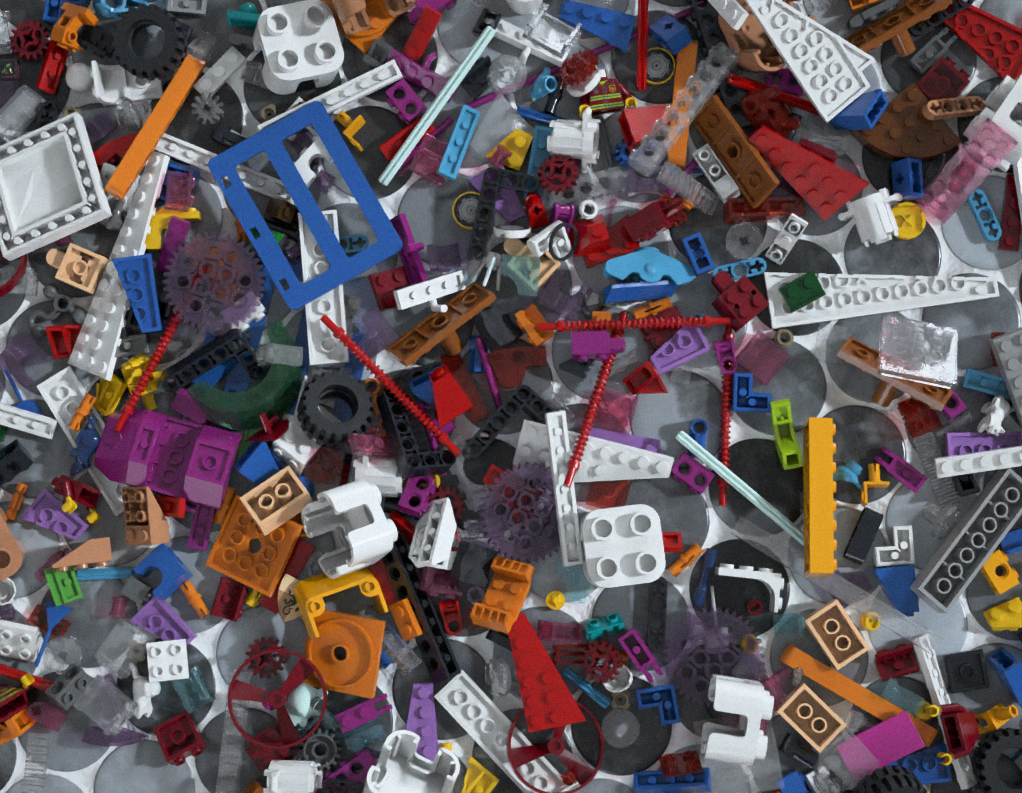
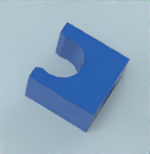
(172, 569)

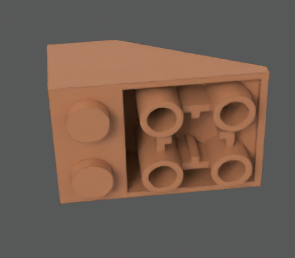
(143, 517)
(91, 552)

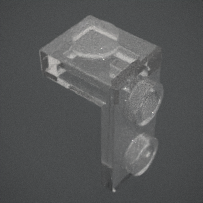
(279, 354)

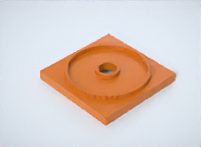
(234, 556)
(363, 644)

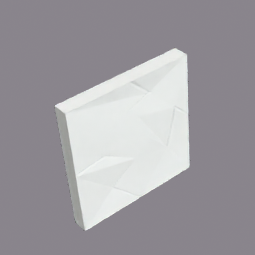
(48, 186)

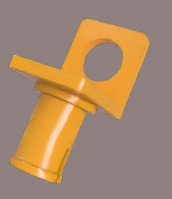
(351, 126)
(874, 482)
(996, 717)

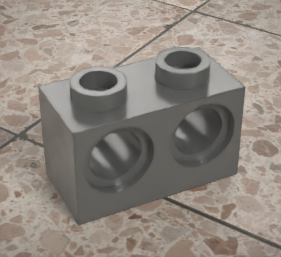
(68, 686)

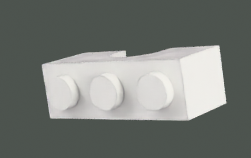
(307, 155)

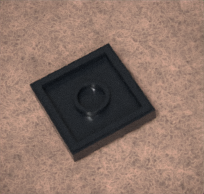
(966, 671)

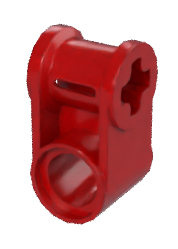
(536, 211)
(451, 614)

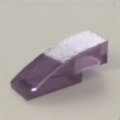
(95, 736)

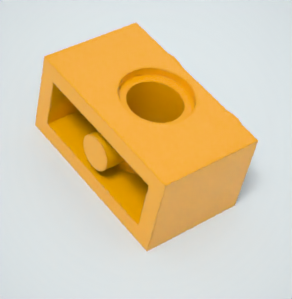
(1008, 578)

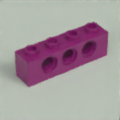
(364, 757)

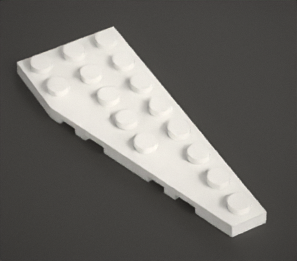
(601, 459)

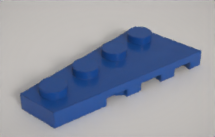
(605, 24)
(140, 287)
(926, 765)

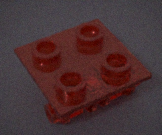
(918, 417)
(680, 764)

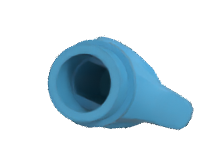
(543, 85)
(848, 473)

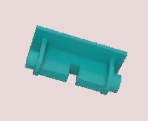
(611, 623)

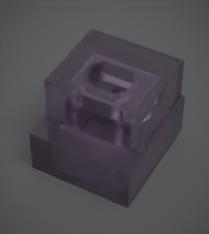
(324, 176)

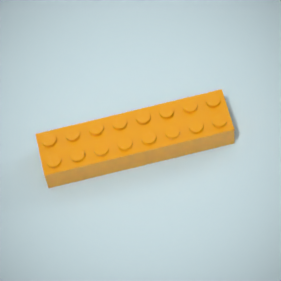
(818, 497)

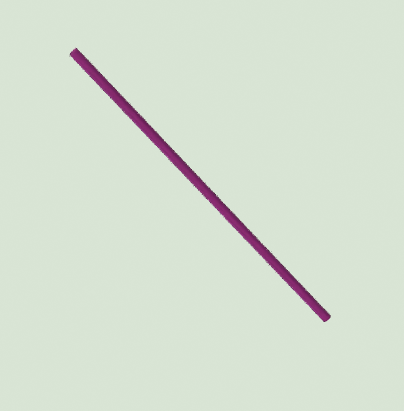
(555, 69)

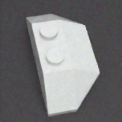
(433, 534)

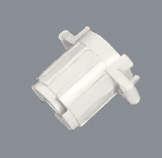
(576, 139)
(873, 217)
(382, 473)
(293, 777)

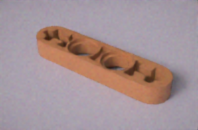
(952, 104)

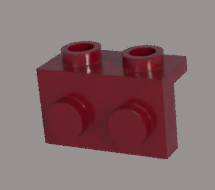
(229, 599)
(896, 662)

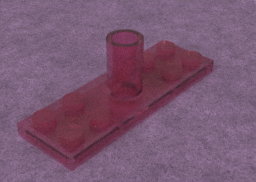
(967, 170)

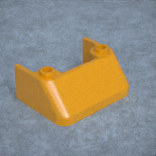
(310, 594)

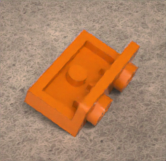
(528, 320)
(405, 619)

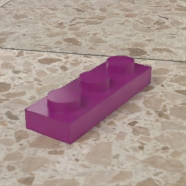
(175, 235)

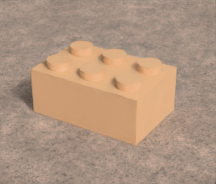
(276, 500)
(835, 634)
(810, 717)

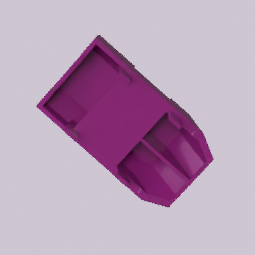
(169, 456)

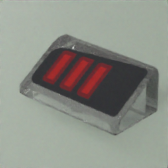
(348, 472)

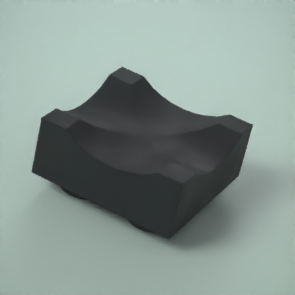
(496, 327)
(472, 564)

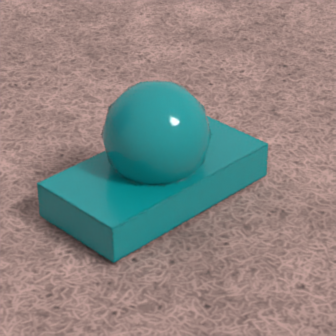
(245, 17)

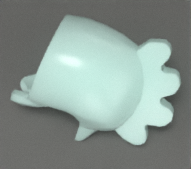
(301, 703)

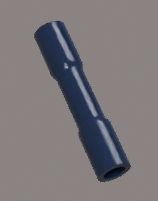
(701, 589)

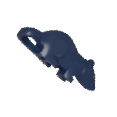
(87, 445)

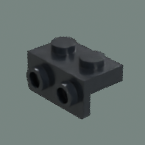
(96, 39)
(476, 81)

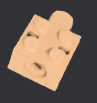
(548, 265)
(78, 267)

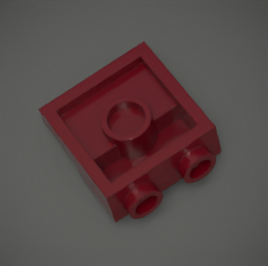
(944, 80)
(179, 738)

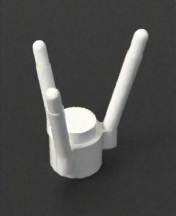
(492, 262)

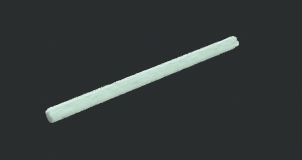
(437, 105)
(741, 486)

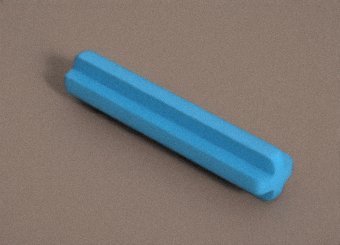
(104, 573)
(586, 687)

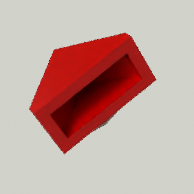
(62, 339)
(644, 380)

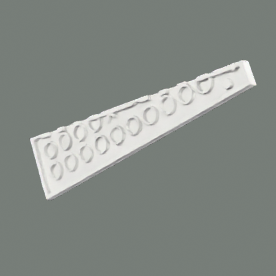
(871, 295)
(106, 316)

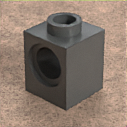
(137, 590)

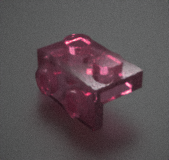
(178, 191)
(438, 581)

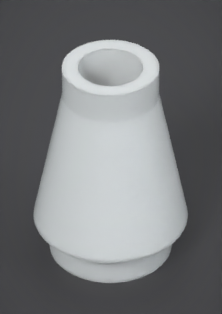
(592, 207)

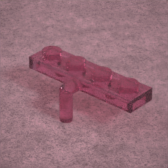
(370, 444)

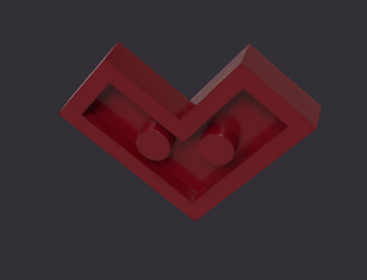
(383, 285)

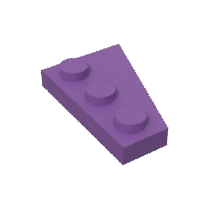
(680, 349)
(47, 513)
(163, 622)

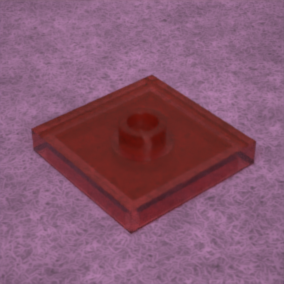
(608, 493)

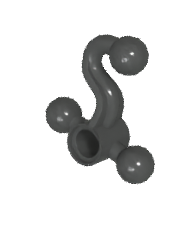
(51, 291)

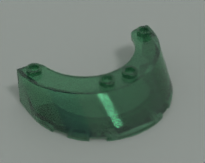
(272, 395)

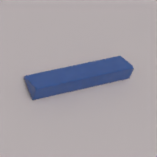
(638, 291)
(656, 783)

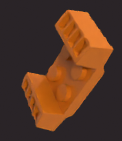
(504, 595)

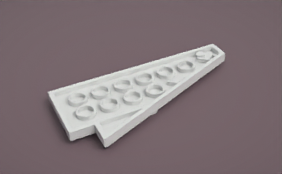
(818, 58)

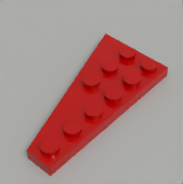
(990, 38)
(811, 175)
(542, 689)

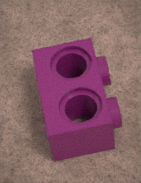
(784, 84)
(410, 99)
(694, 469)
(412, 493)

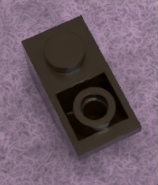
(282, 212)

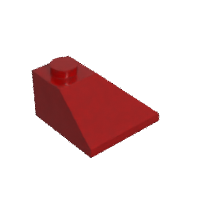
(592, 235)

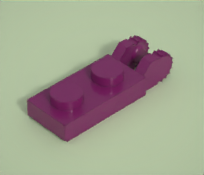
(901, 470)

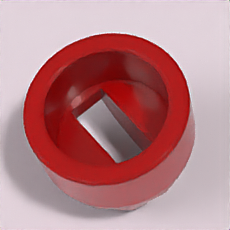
(752, 604)

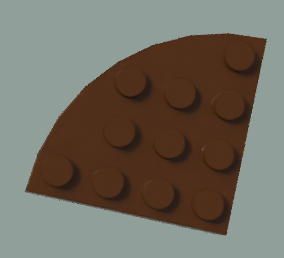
(905, 131)

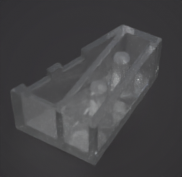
(19, 113)
(495, 126)

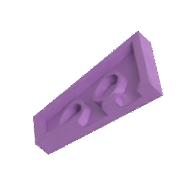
(507, 201)

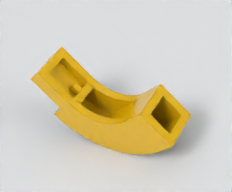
(159, 226)

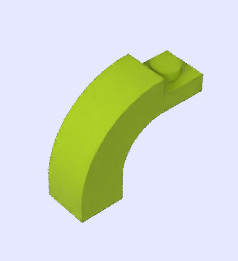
(784, 435)

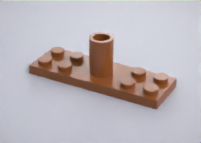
(896, 25)
(735, 151)
(441, 326)
(867, 361)

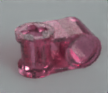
(50, 717)

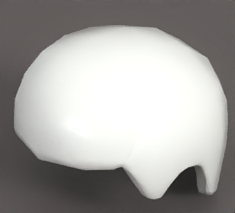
(79, 77)
(7, 591)
(621, 681)

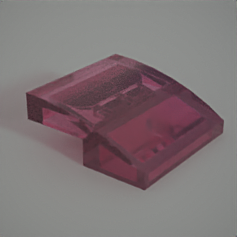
(428, 159)
(762, 357)

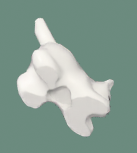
(995, 413)
(142, 693)

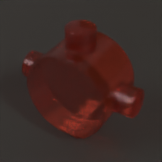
(568, 778)

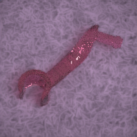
(39, 574)

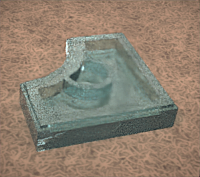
(523, 272)
(574, 579)

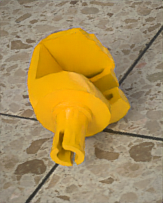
(131, 372)

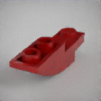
(113, 150)

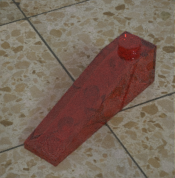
(740, 210)
(457, 367)

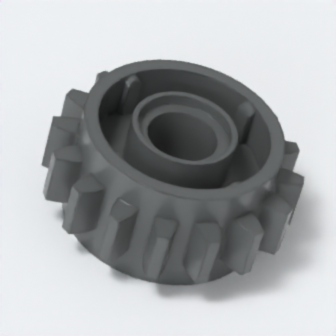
(324, 739)

